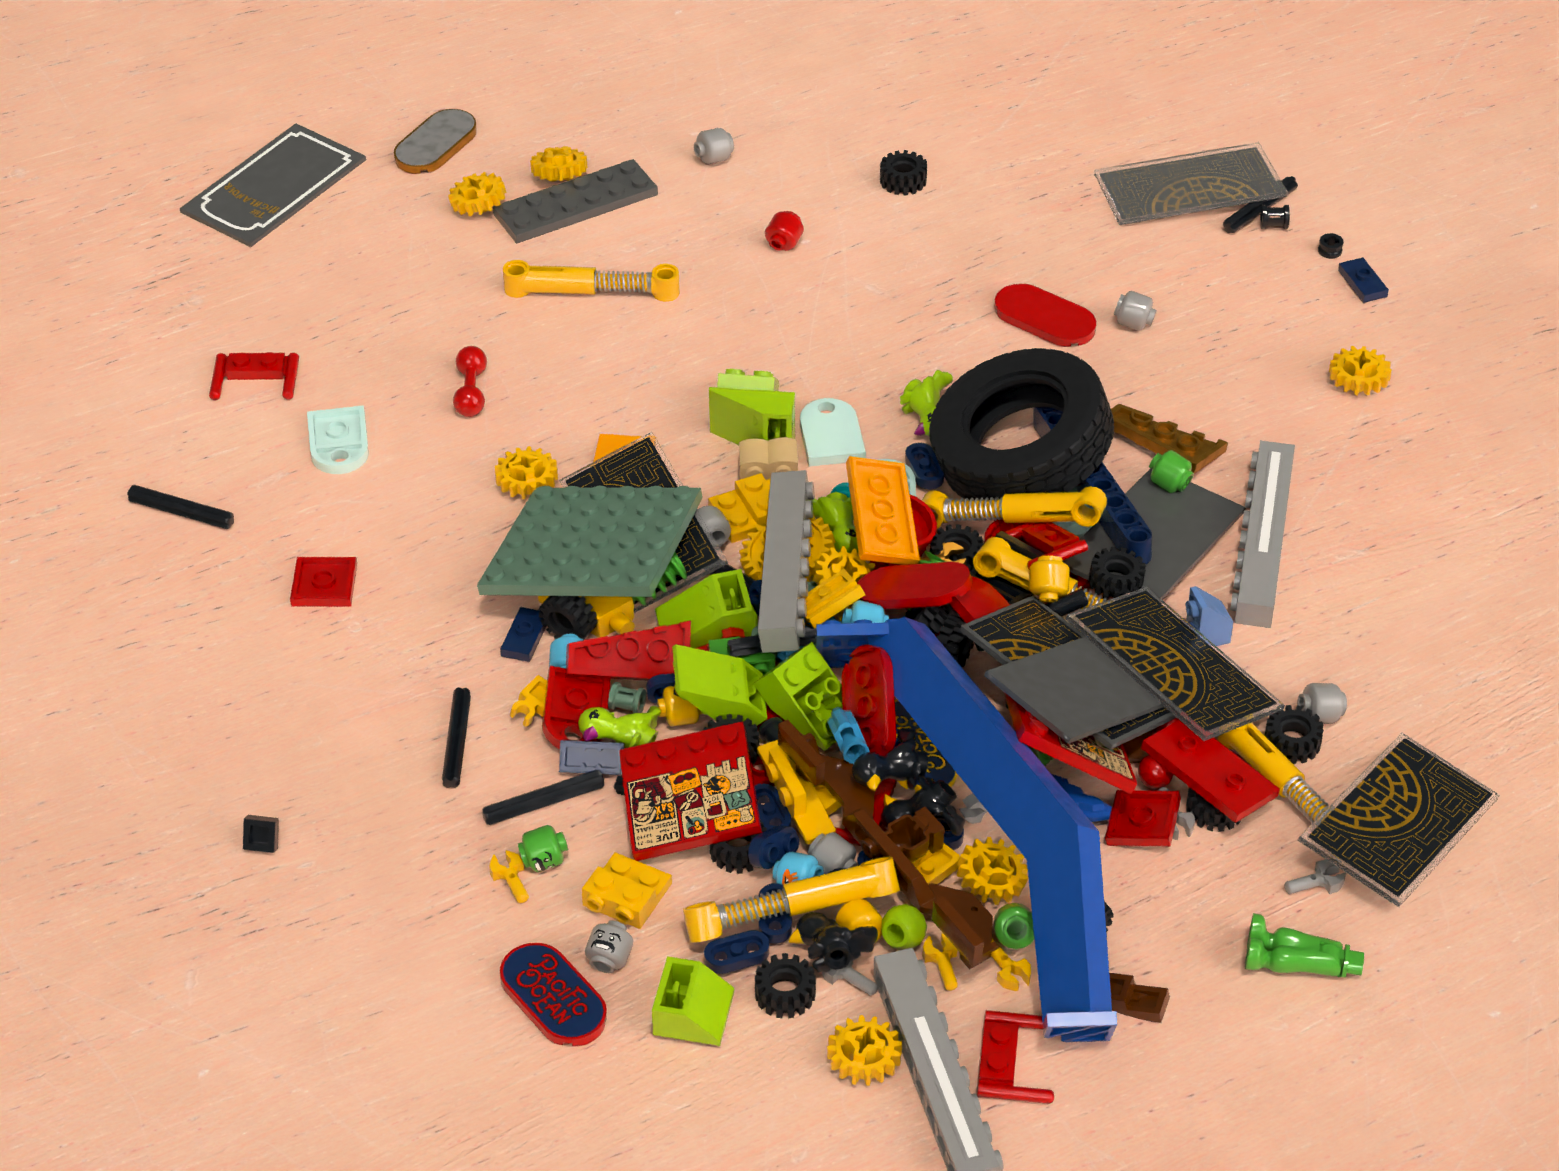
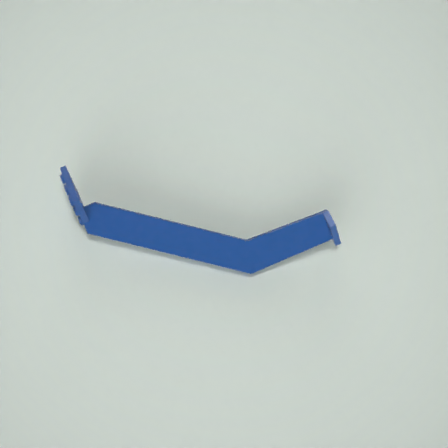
(1025, 803)

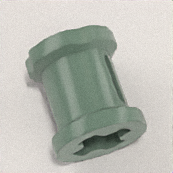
(627, 698)

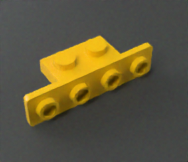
(795, 793)

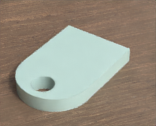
(338, 435)
(833, 435)

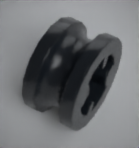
(1330, 245)

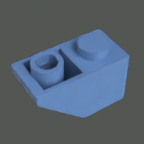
(1209, 616)

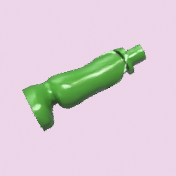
(1298, 952)

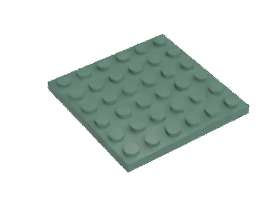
(591, 542)

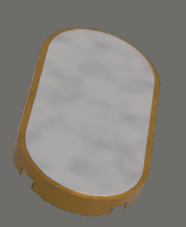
(435, 141)

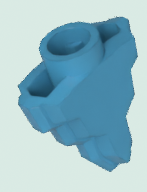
(847, 734)

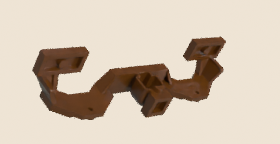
(907, 839)

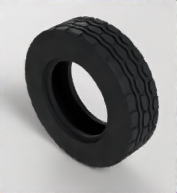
(1013, 384)

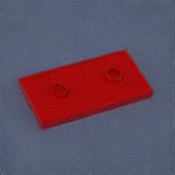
(1211, 770)

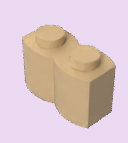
(767, 456)

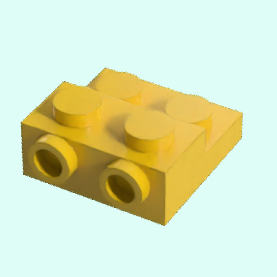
(744, 505)
(625, 890)

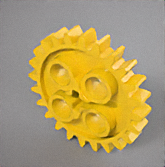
(753, 553)

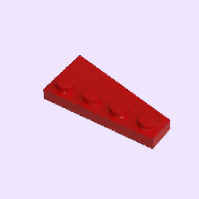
(628, 655)

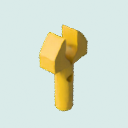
(510, 874)
(942, 959)
(1008, 966)

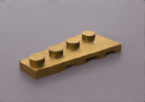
(1165, 436)

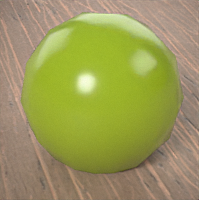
(903, 927)

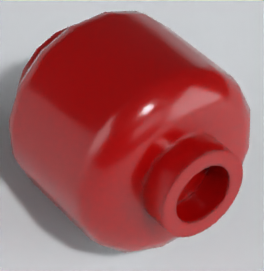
(784, 230)

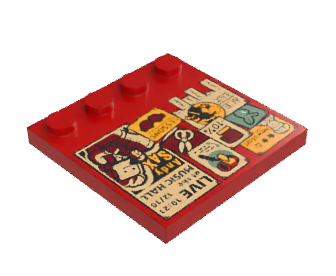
(1084, 754)
(689, 791)

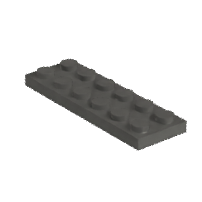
(575, 201)

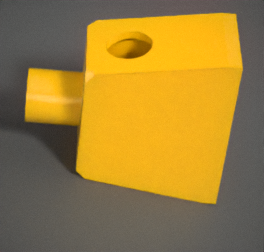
(612, 614)

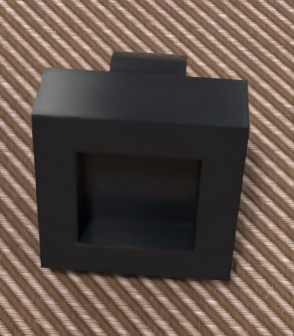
(260, 833)

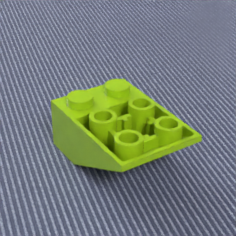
(751, 414)
(711, 606)
(718, 684)
(804, 693)

